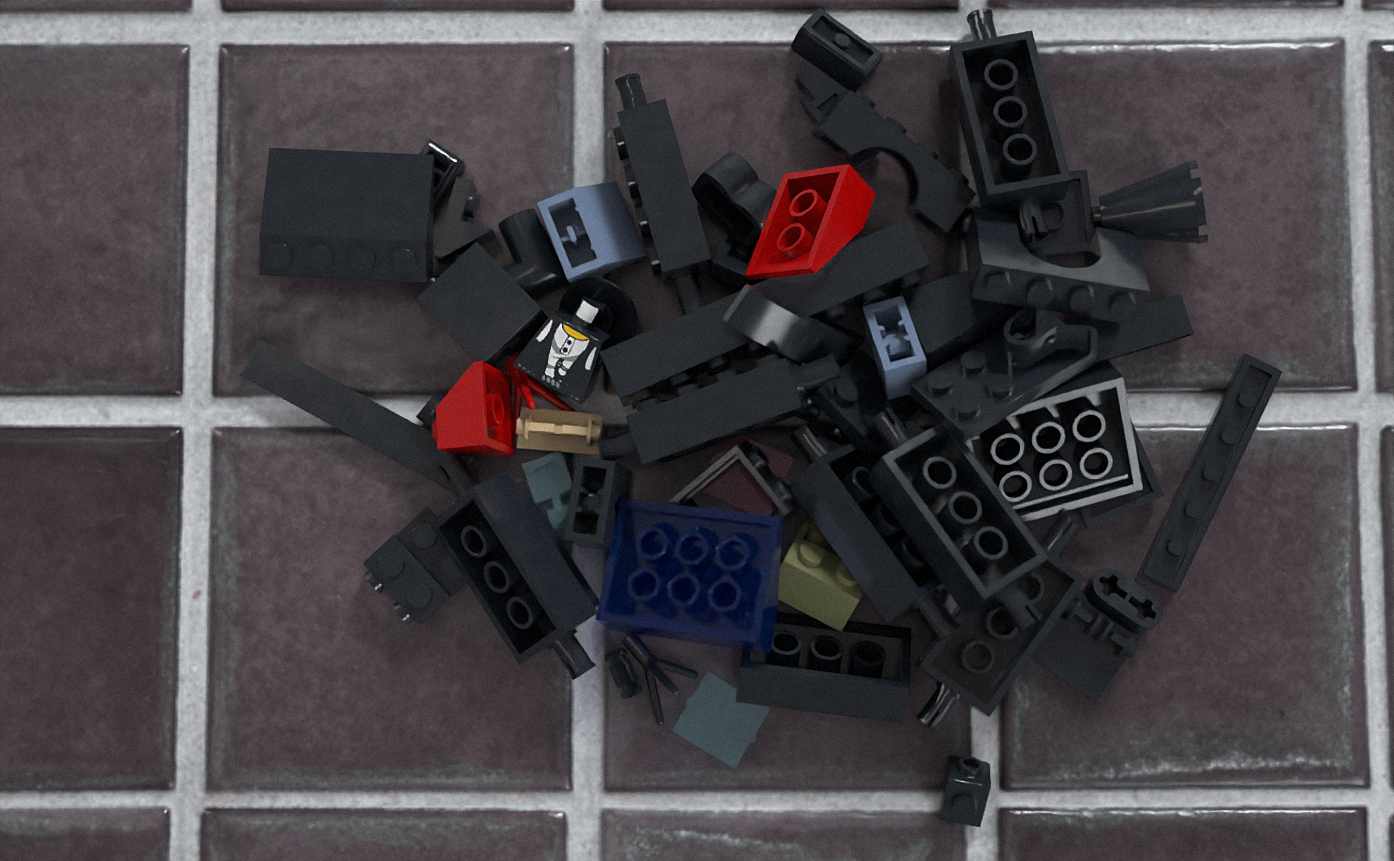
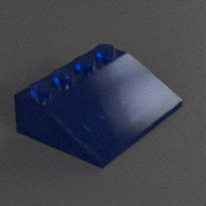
(693, 575)

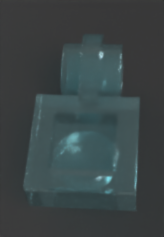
(549, 481)

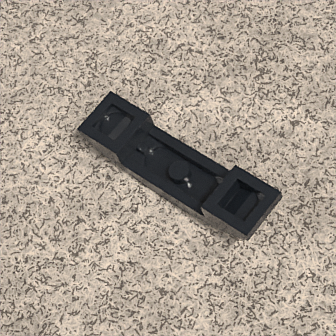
(789, 331)

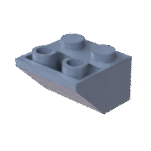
(591, 230)

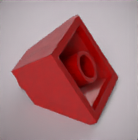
(476, 414)

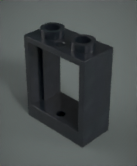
(756, 462)

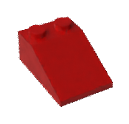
(810, 221)

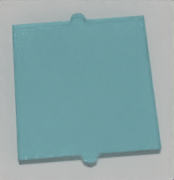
(719, 722)

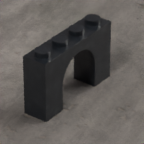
(1004, 272)

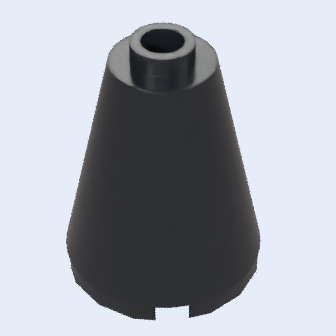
(1157, 208)

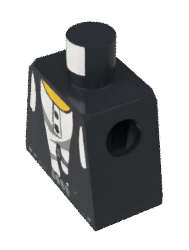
(567, 351)

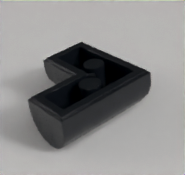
(535, 260)

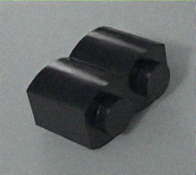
(735, 196)

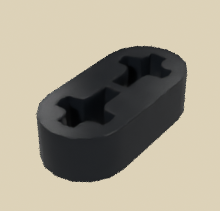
(1123, 601)

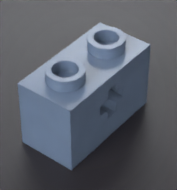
(894, 345)

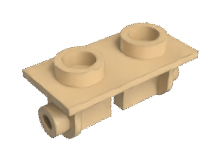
(559, 431)

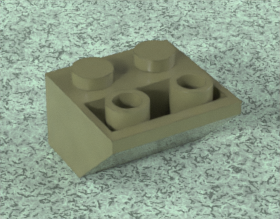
(817, 578)

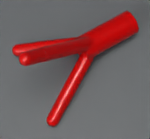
(522, 383)

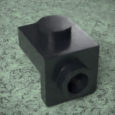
(965, 791)

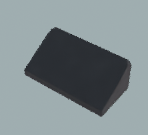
(836, 50)

